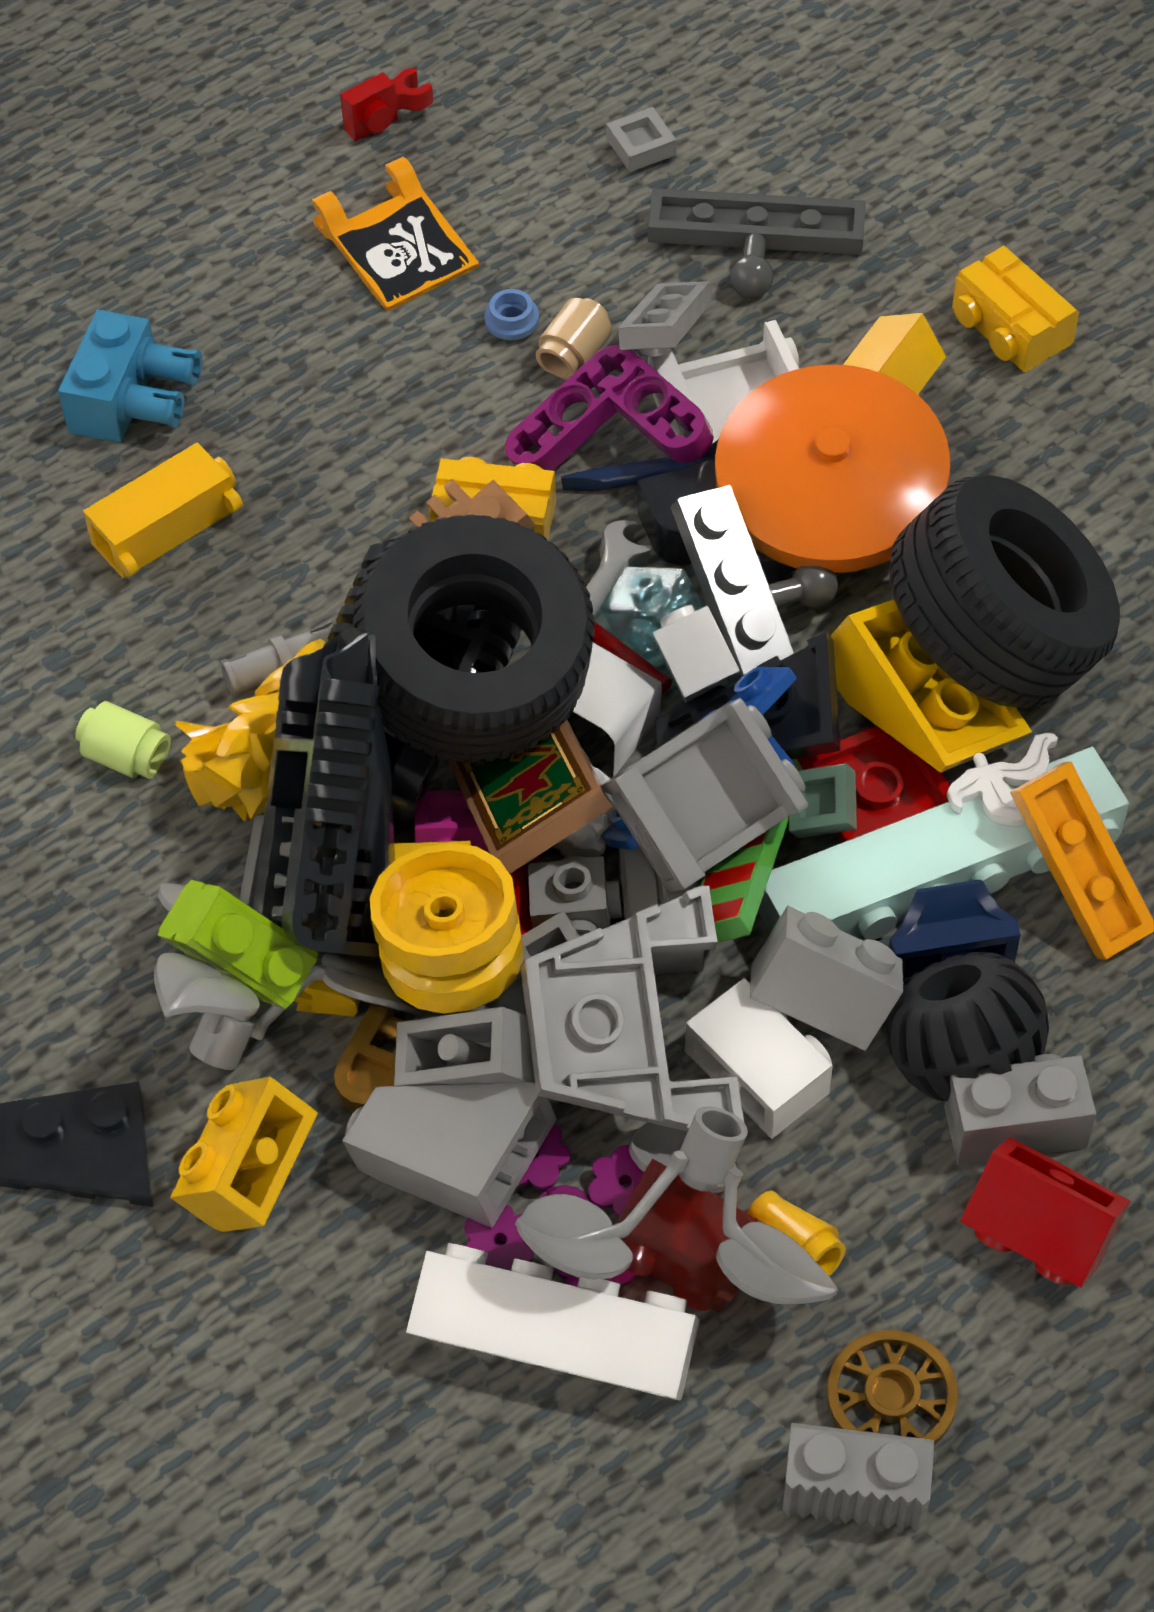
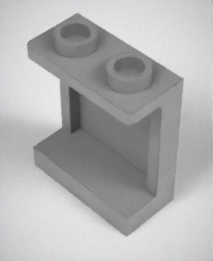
(706, 793)

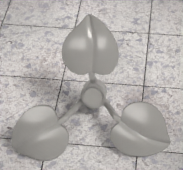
(229, 1006)
(756, 1258)

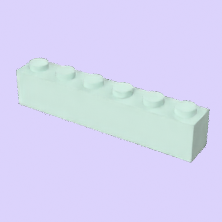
(873, 878)

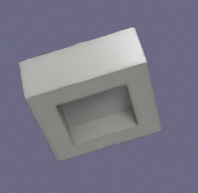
(641, 139)

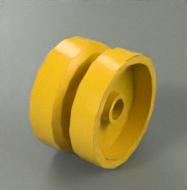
(447, 927)

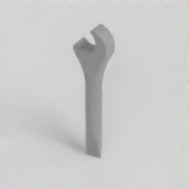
(615, 555)

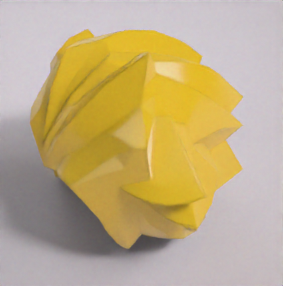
(232, 760)

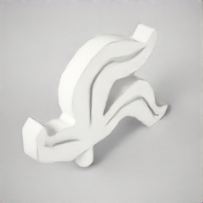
(991, 782)

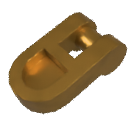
(365, 1064)

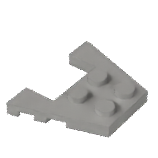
(600, 1019)

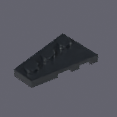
(800, 720)
(78, 1144)

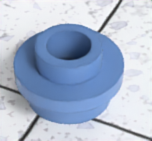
(511, 315)

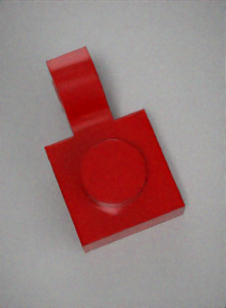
(375, 102)

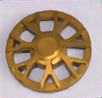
(892, 1389)

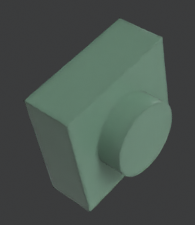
(830, 802)

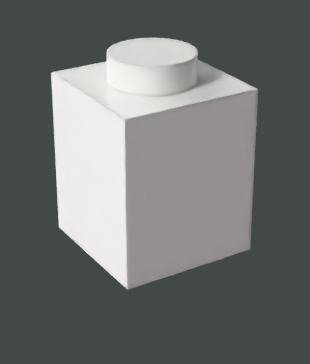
(695, 652)

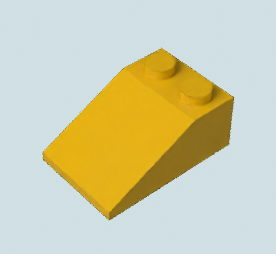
(910, 697)

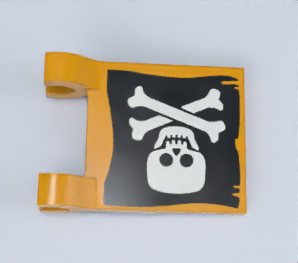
(399, 244)

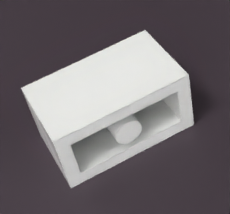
(774, 1063)

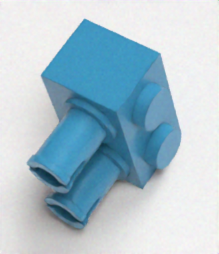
(112, 374)

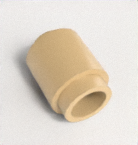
(573, 337)

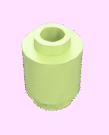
(122, 740)

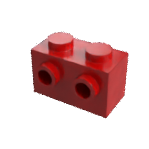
(1044, 1213)

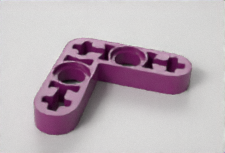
(619, 396)

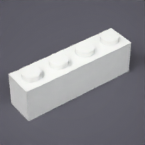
(554, 1323)

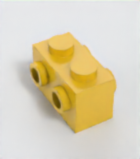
(243, 1154)

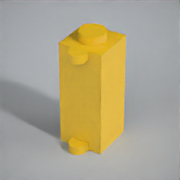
(900, 349)
(162, 509)

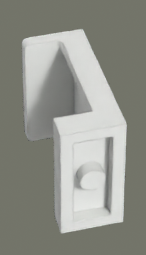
(725, 379)

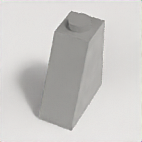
(451, 1142)

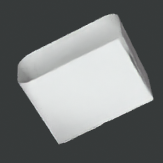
(619, 702)

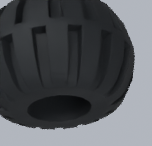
(966, 1018)

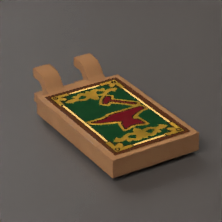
(532, 797)

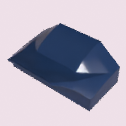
(951, 923)

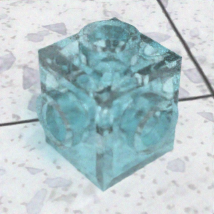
(643, 599)

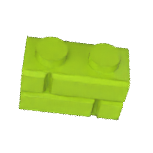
(237, 942)

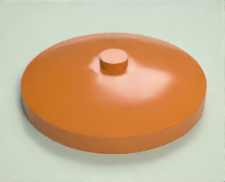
(831, 465)

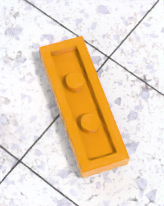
(1083, 860)

